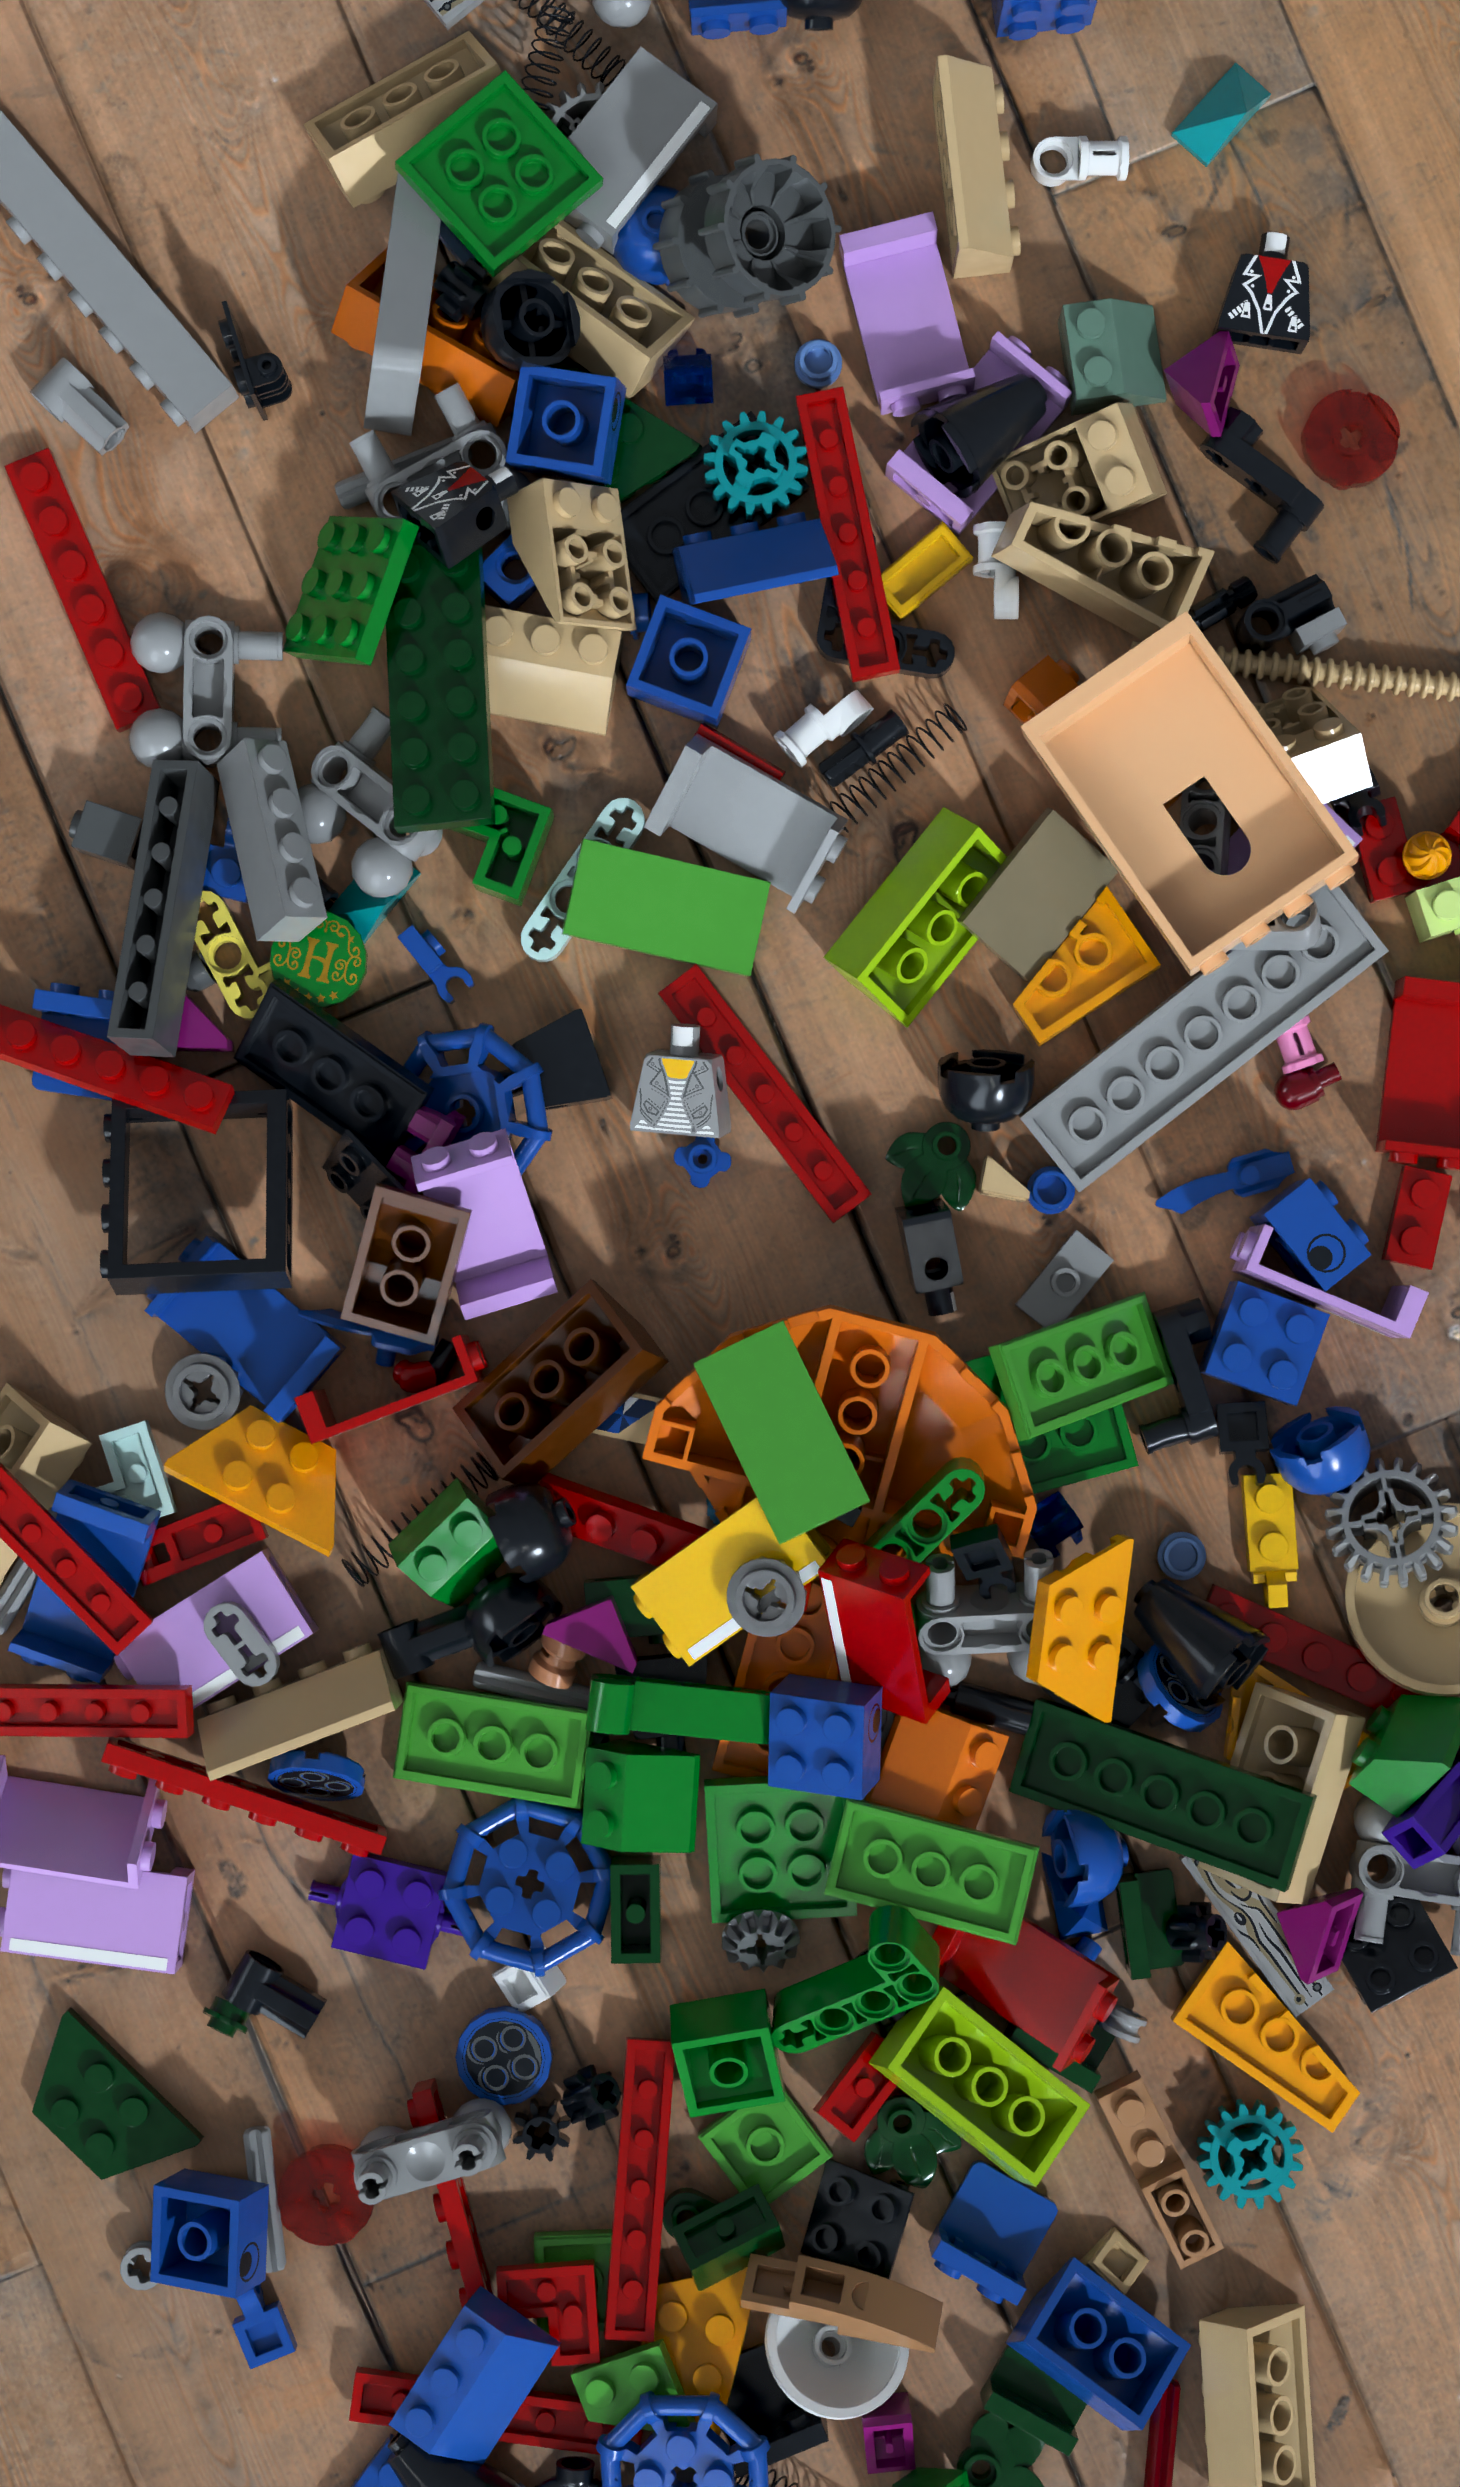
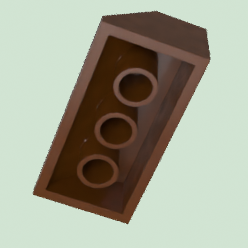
(559, 1385)

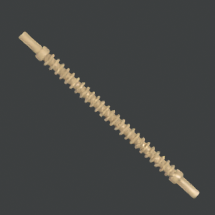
(1340, 674)

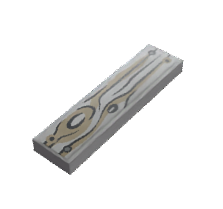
(1260, 1932)

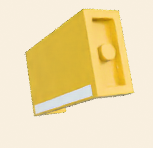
(691, 1587)

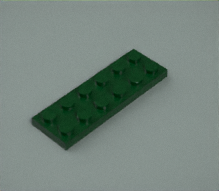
(440, 696)
(1164, 1794)

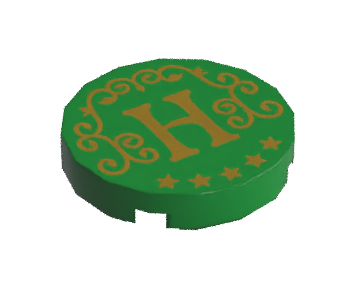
(324, 964)

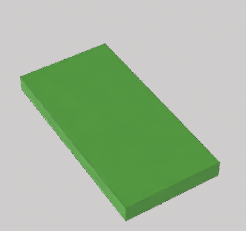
(666, 907)
(1081, 1366)
(781, 1432)
(493, 1744)
(932, 1870)

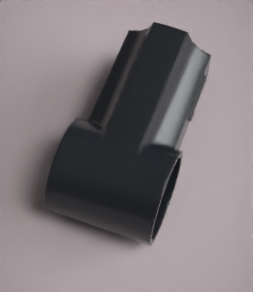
(1284, 613)
(419, 1643)
(263, 1988)

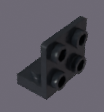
(770, 2412)

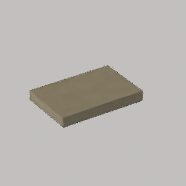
(1038, 894)

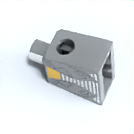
(682, 1089)

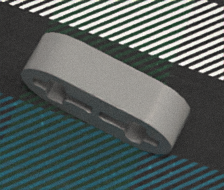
(232, 1651)

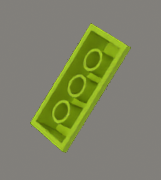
(909, 928)
(981, 2085)

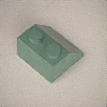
(1110, 354)

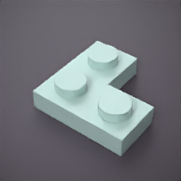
(137, 1467)

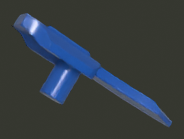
(1245, 1175)
(386, 1343)

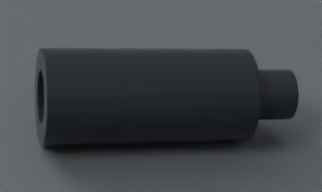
(990, 1707)

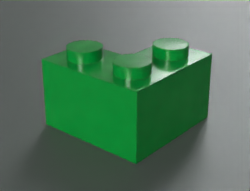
(511, 846)

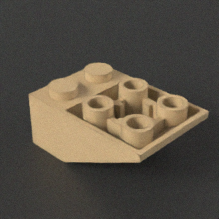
(1085, 468)
(575, 551)
(1319, 742)

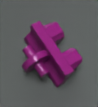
(433, 1129)

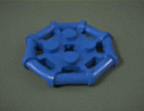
(483, 1087)
(505, 1898)
(683, 2446)

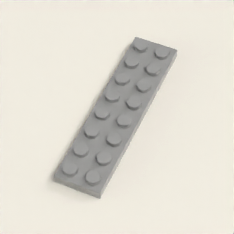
(1196, 1042)

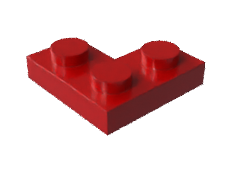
(1382, 857)
(563, 2294)

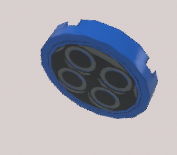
(1164, 1687)
(322, 1779)
(504, 2055)

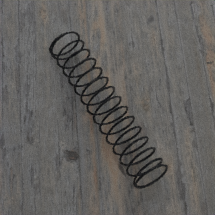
(566, 20)
(605, 72)
(883, 776)
(354, 1574)

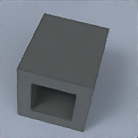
(106, 834)

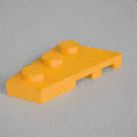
(1088, 970)

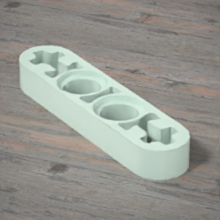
(565, 878)

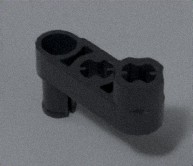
(1293, 502)
(1179, 1330)

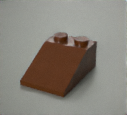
(406, 1264)

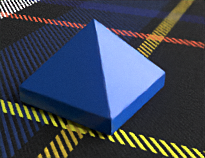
(1079, 1920)

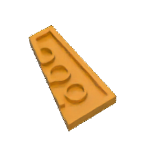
(1253, 2030)

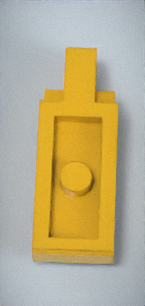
(1270, 1536)

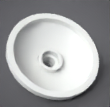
(834, 2387)

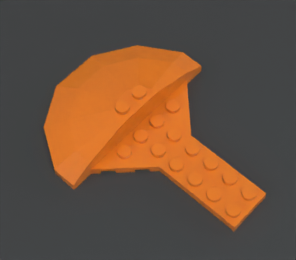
(902, 1414)

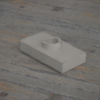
(1064, 1281)

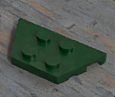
(644, 448)
(105, 2105)

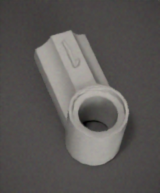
(72, 399)

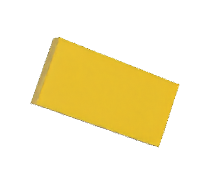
(923, 570)

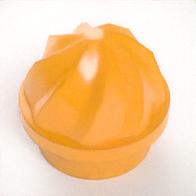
(1426, 855)

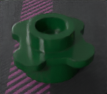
(226, 2017)

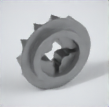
(182, 1395)
(745, 1603)
(776, 1929)

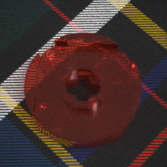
(1354, 411)
(302, 2211)

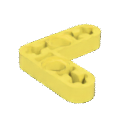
(261, 976)

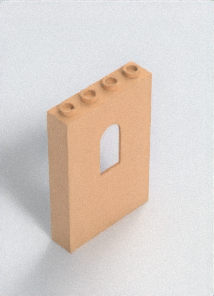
(1150, 733)

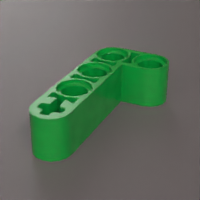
(921, 1541)
(677, 1708)
(887, 1980)

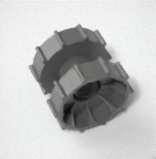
(786, 228)

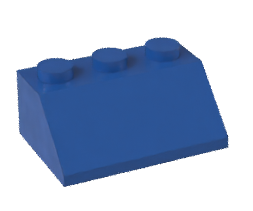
(753, 559)
(1099, 2345)
(475, 2380)

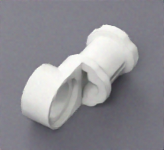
(1082, 159)
(1005, 579)
(816, 728)

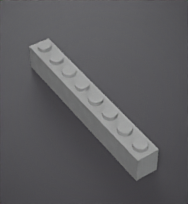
(108, 286)

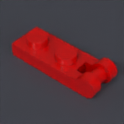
(200, 1540)

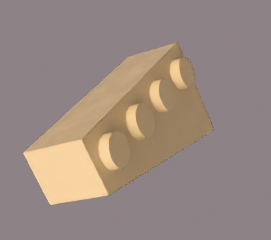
(1103, 567)

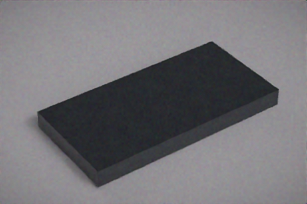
(681, 507)
(332, 1071)

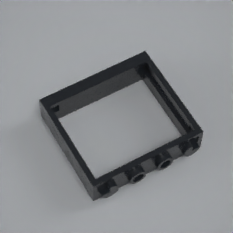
(203, 1276)

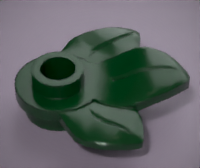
(929, 1171)
(908, 2148)
(1006, 2451)

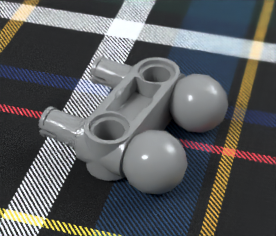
(466, 431)
(166, 643)
(382, 863)
(960, 1622)
(1432, 1882)
(404, 2161)

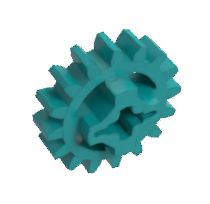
(740, 453)
(1239, 2170)

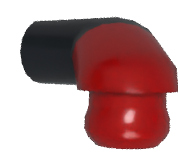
(429, 1373)

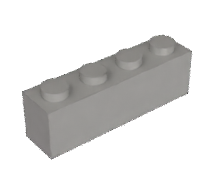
(271, 840)

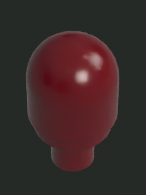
(1304, 1086)

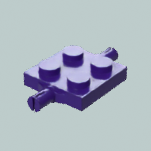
(388, 1909)

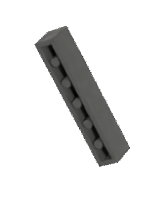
(163, 908)

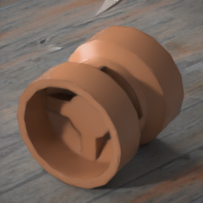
(555, 1663)

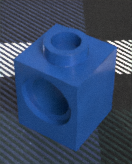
(506, 591)

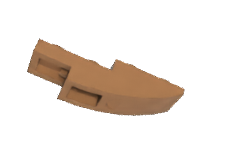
(1159, 2169)
(843, 2297)

